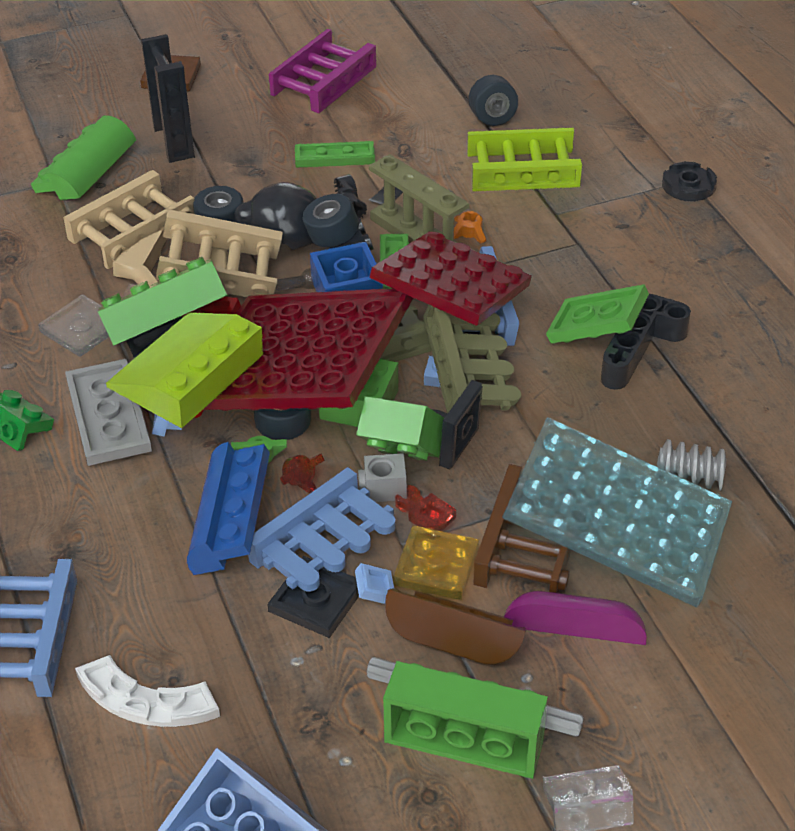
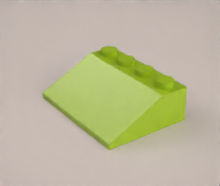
(190, 365)

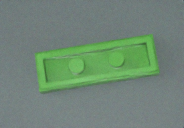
(334, 154)

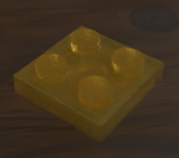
(436, 562)

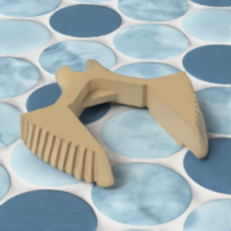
(141, 258)

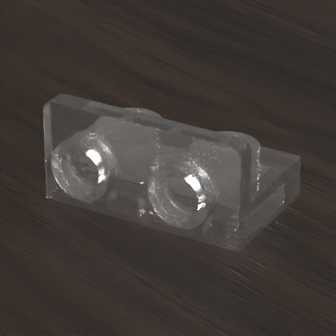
(590, 799)

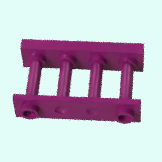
(329, 85)

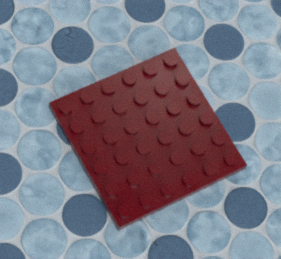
(314, 348)

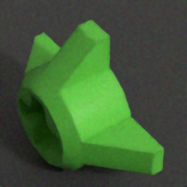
(273, 446)

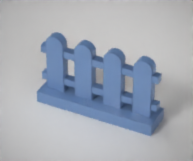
(305, 520)

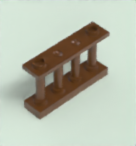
(499, 537)

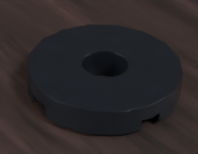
(689, 181)

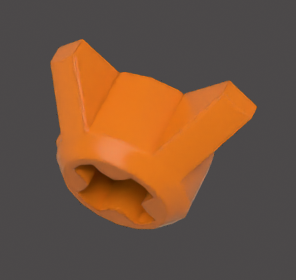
(469, 226)

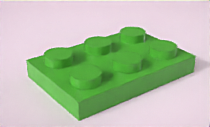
(598, 314)

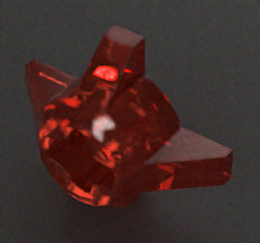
(303, 473)

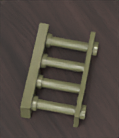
(418, 187)

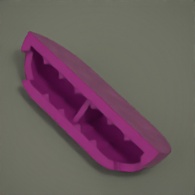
(577, 617)

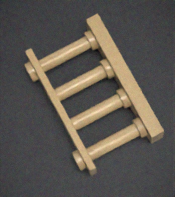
(116, 205)
(226, 235)

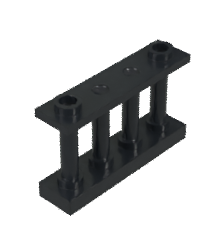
(168, 98)

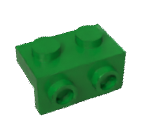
(20, 418)

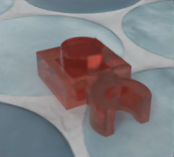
(425, 512)

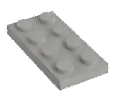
(107, 421)

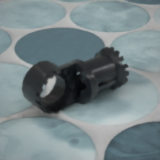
(347, 187)

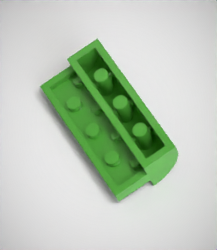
(85, 159)

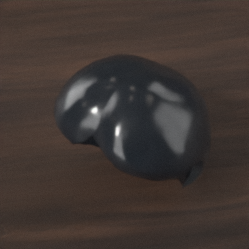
(279, 209)

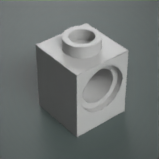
(384, 477)

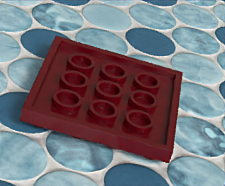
(451, 277)

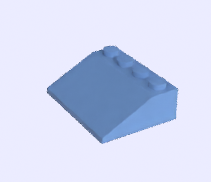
(235, 798)

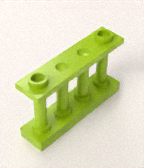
(523, 174)

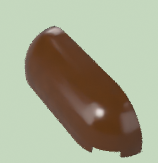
(453, 627)

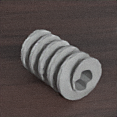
(693, 463)

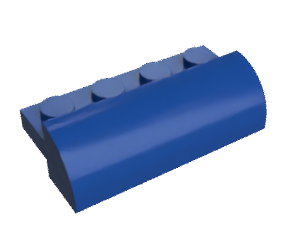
(228, 507)

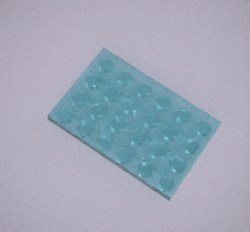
(620, 511)

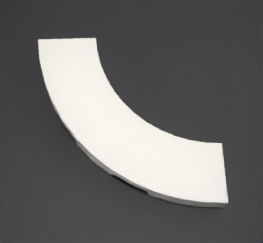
(143, 705)

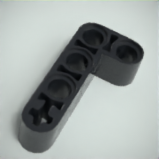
(657, 318)

